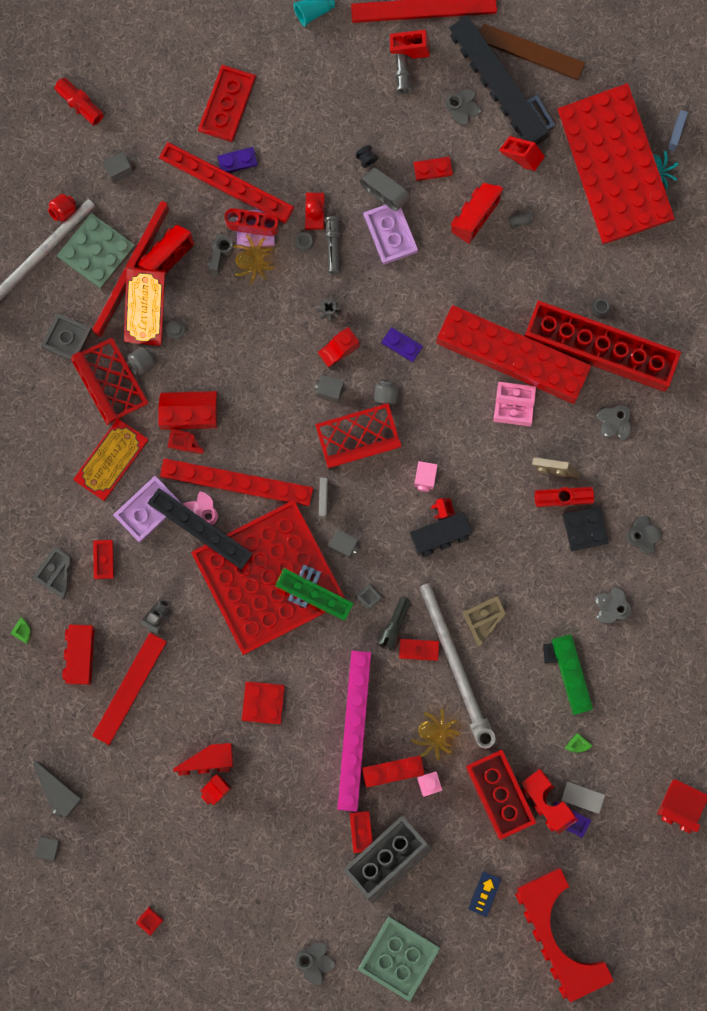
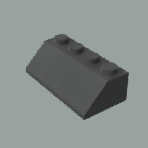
(387, 860)

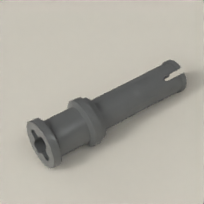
(402, 75)
(332, 236)

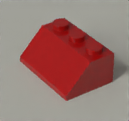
(476, 211)
(168, 250)
(187, 410)

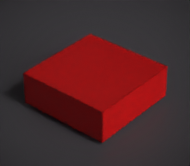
(149, 921)

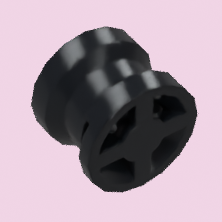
(366, 156)

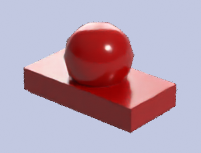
(314, 211)

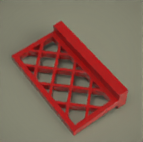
(94, 388)
(364, 451)

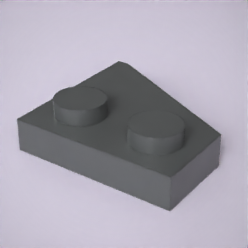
(55, 572)

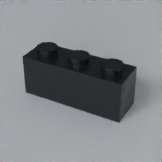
(441, 534)

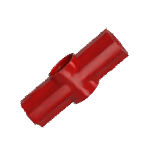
(79, 101)
(576, 496)

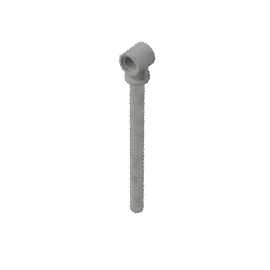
(46, 247)
(479, 725)

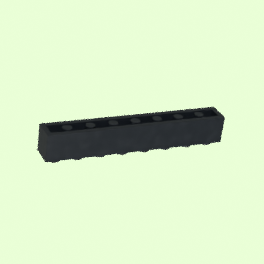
(498, 80)

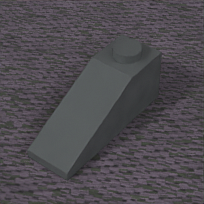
(59, 795)

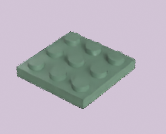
(96, 251)
(398, 958)

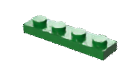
(314, 594)
(572, 674)

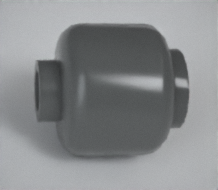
(141, 360)
(386, 392)

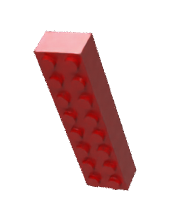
(603, 346)
(513, 354)

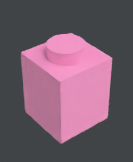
(425, 476)
(429, 784)

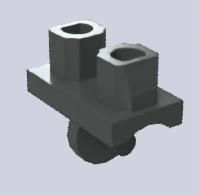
(157, 616)

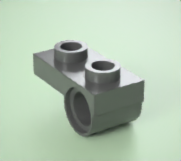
(215, 261)

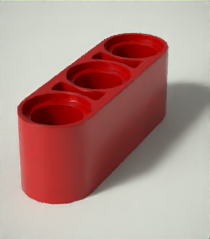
(244, 216)

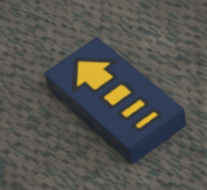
(484, 894)

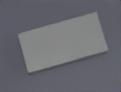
(323, 498)
(582, 797)

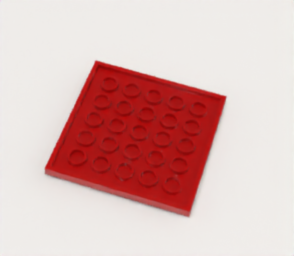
(248, 597)

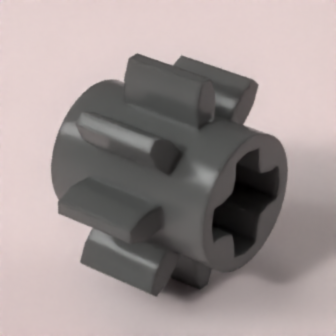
(329, 314)

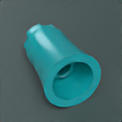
(311, 9)

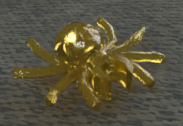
(252, 259)
(435, 734)

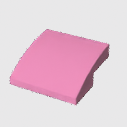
(517, 396)

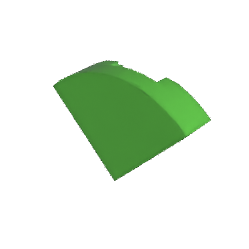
(22, 631)
(578, 744)

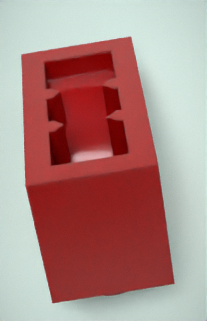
(412, 43)
(523, 152)
(339, 347)
(215, 790)

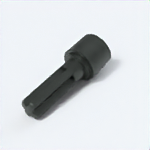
(390, 635)

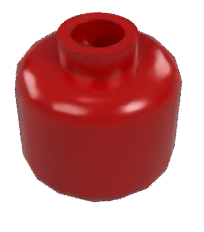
(61, 207)

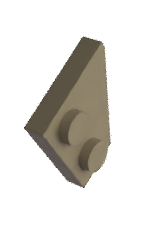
(559, 468)
(483, 618)

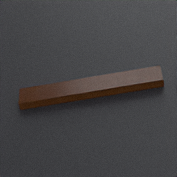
(532, 52)

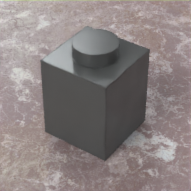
(118, 167)
(329, 388)
(344, 544)

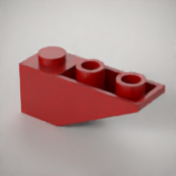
(212, 757)

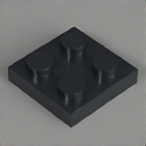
(585, 529)

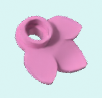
(202, 507)

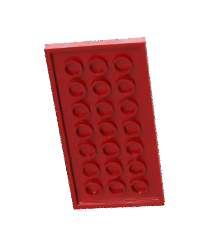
(615, 164)

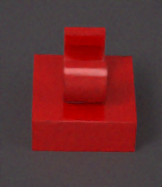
(444, 507)

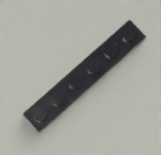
(200, 529)

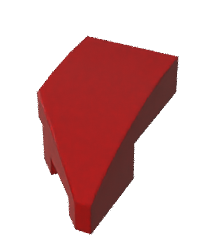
(183, 441)

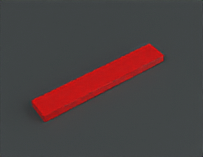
(129, 689)

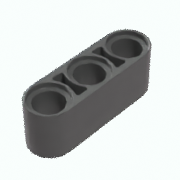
(385, 189)

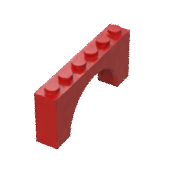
(575, 977)

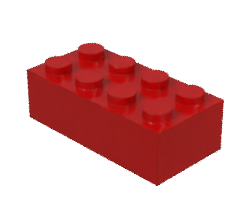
(500, 794)

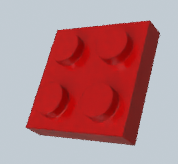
(263, 702)

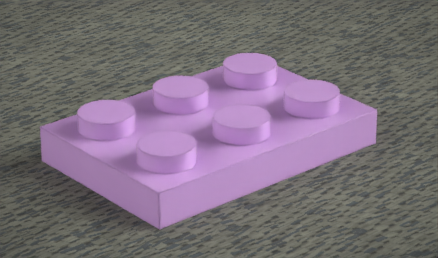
(390, 233)
(140, 517)

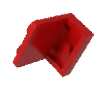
(682, 806)

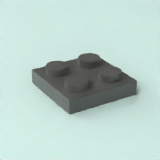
(66, 337)

